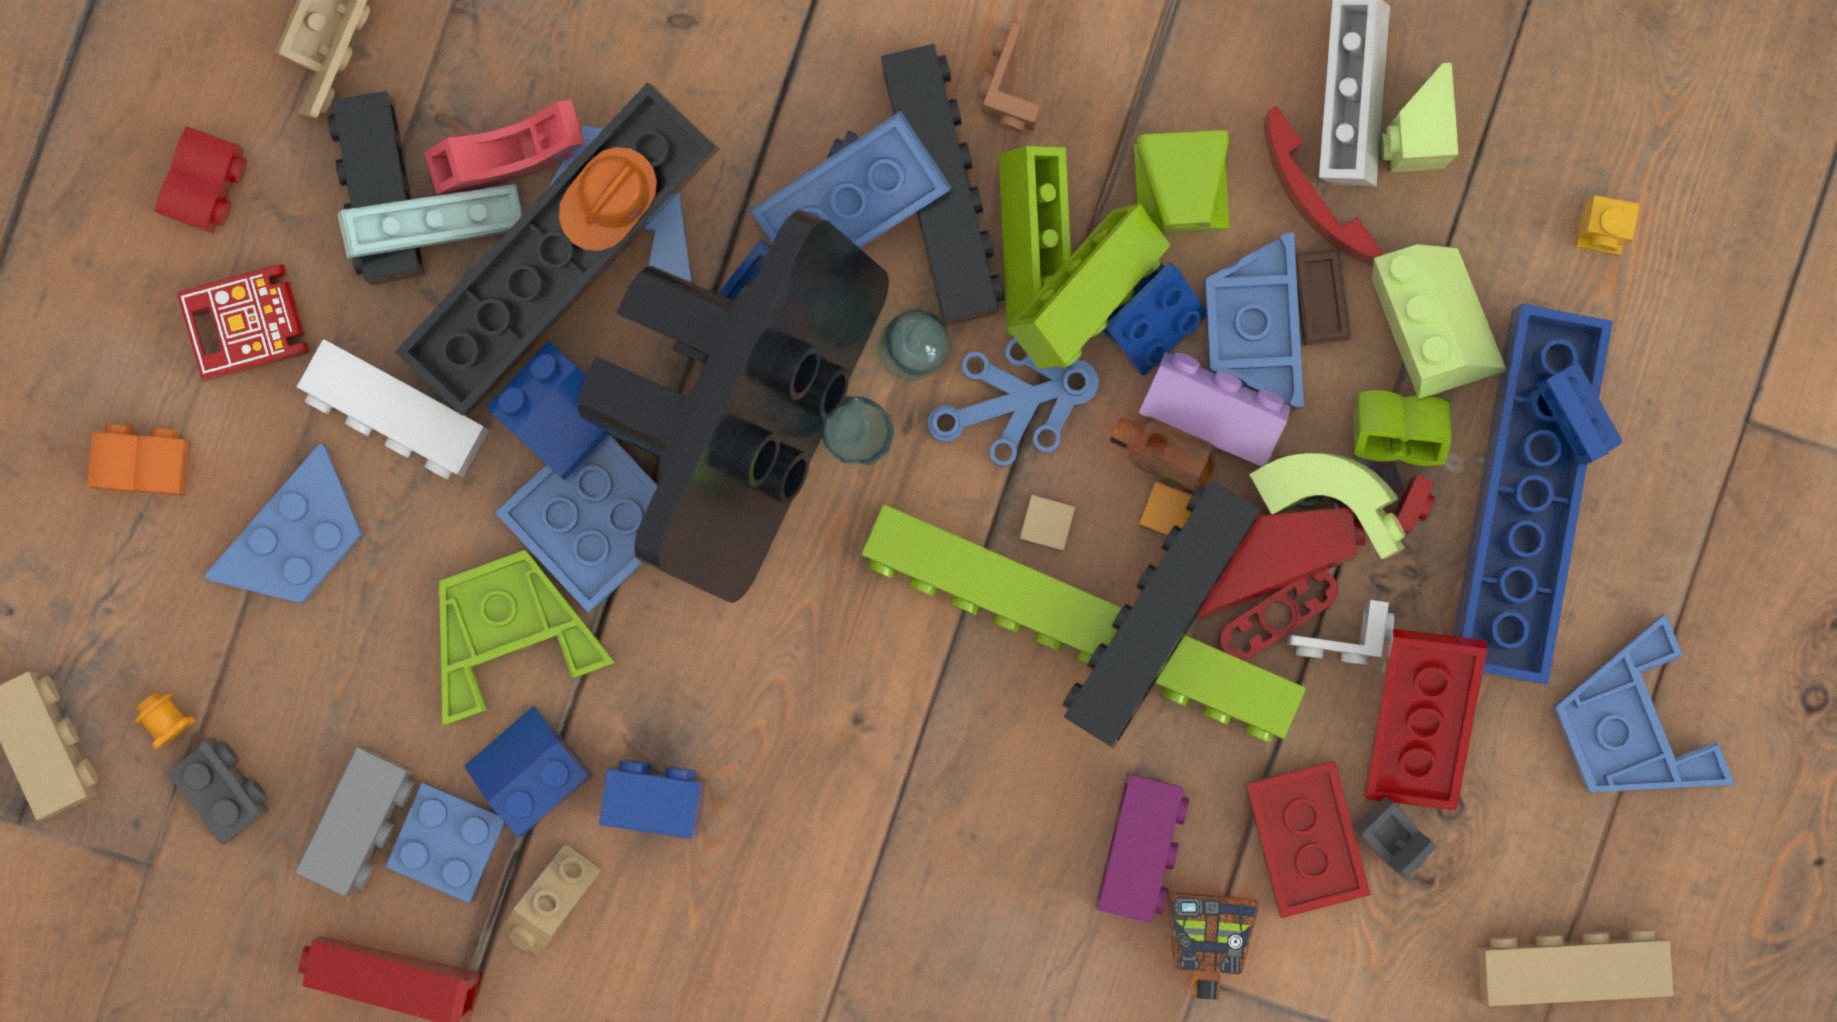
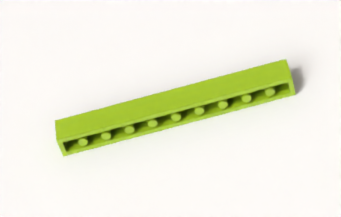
(1073, 618)

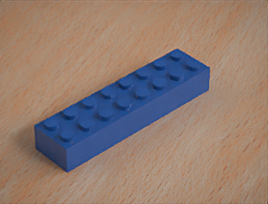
(1528, 497)

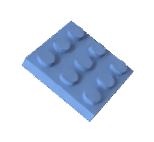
(585, 523)

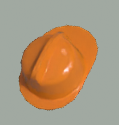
(607, 199)

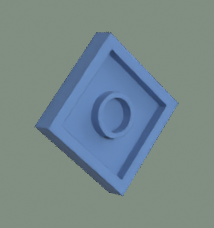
(446, 842)

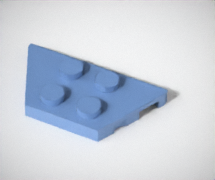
(1256, 321)
(295, 535)

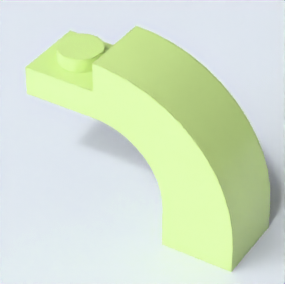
(1360, 488)

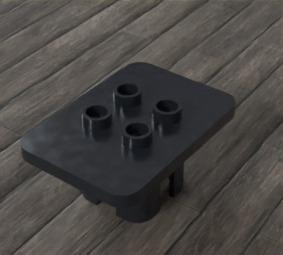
(756, 411)

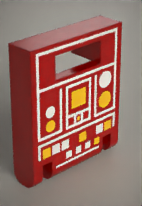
(249, 319)

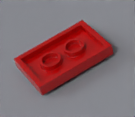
(1307, 839)

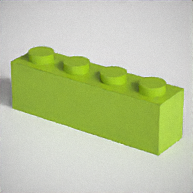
(1032, 221)
(1089, 287)

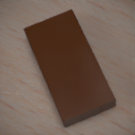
(1322, 297)

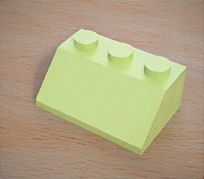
(1435, 318)

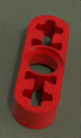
(1255, 643)

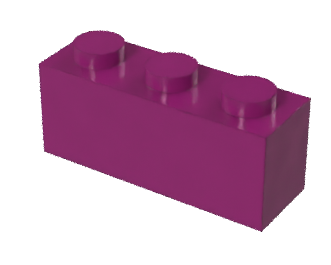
(1142, 848)

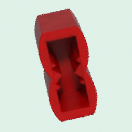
(200, 180)

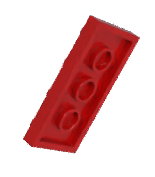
(1425, 718)

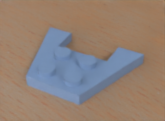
(1618, 732)

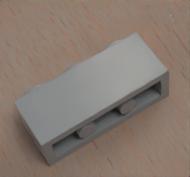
(356, 822)

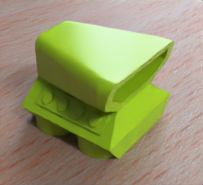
(1183, 180)

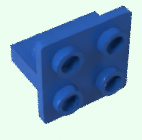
(1154, 318)

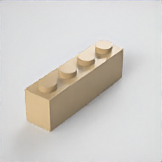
(1575, 970)

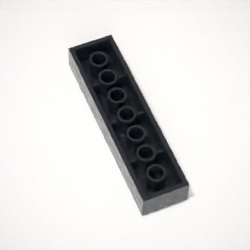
(535, 267)

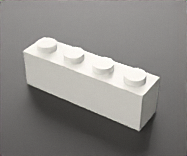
(1354, 92)
(393, 409)

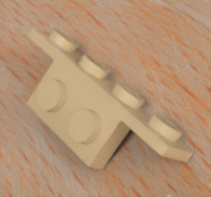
(319, 41)

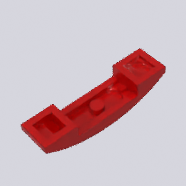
(1351, 238)

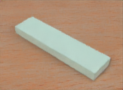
(429, 220)

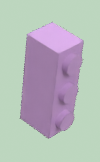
(1216, 408)

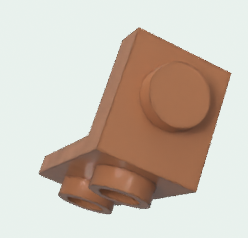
(1011, 111)

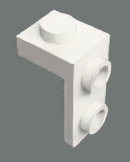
(1375, 628)

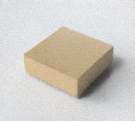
(1047, 523)

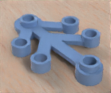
(1020, 399)

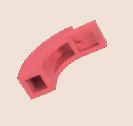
(505, 153)

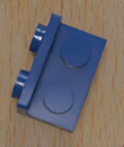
(1579, 414)

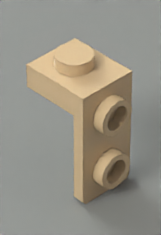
(550, 900)

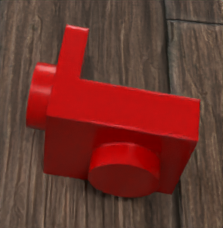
(1414, 503)

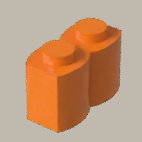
(138, 462)

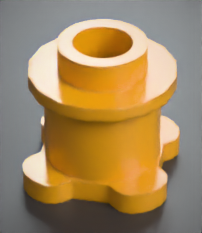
(162, 719)

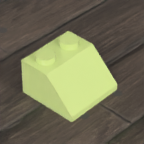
(1425, 129)

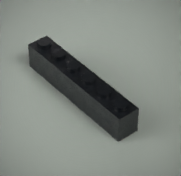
(948, 223)
(1162, 613)

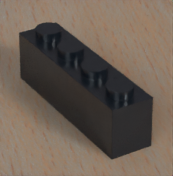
(374, 174)

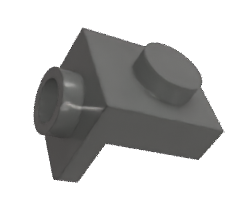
(1394, 838)

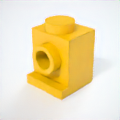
(1606, 225)

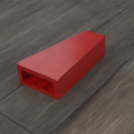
(1286, 551)
(390, 980)

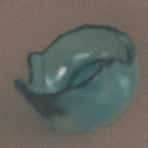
(914, 344)
(858, 431)

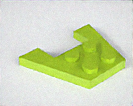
(501, 612)

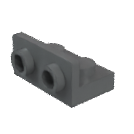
(219, 789)

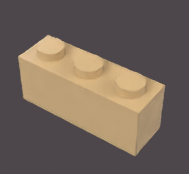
(43, 746)

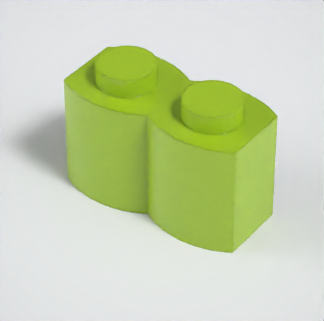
(1402, 428)

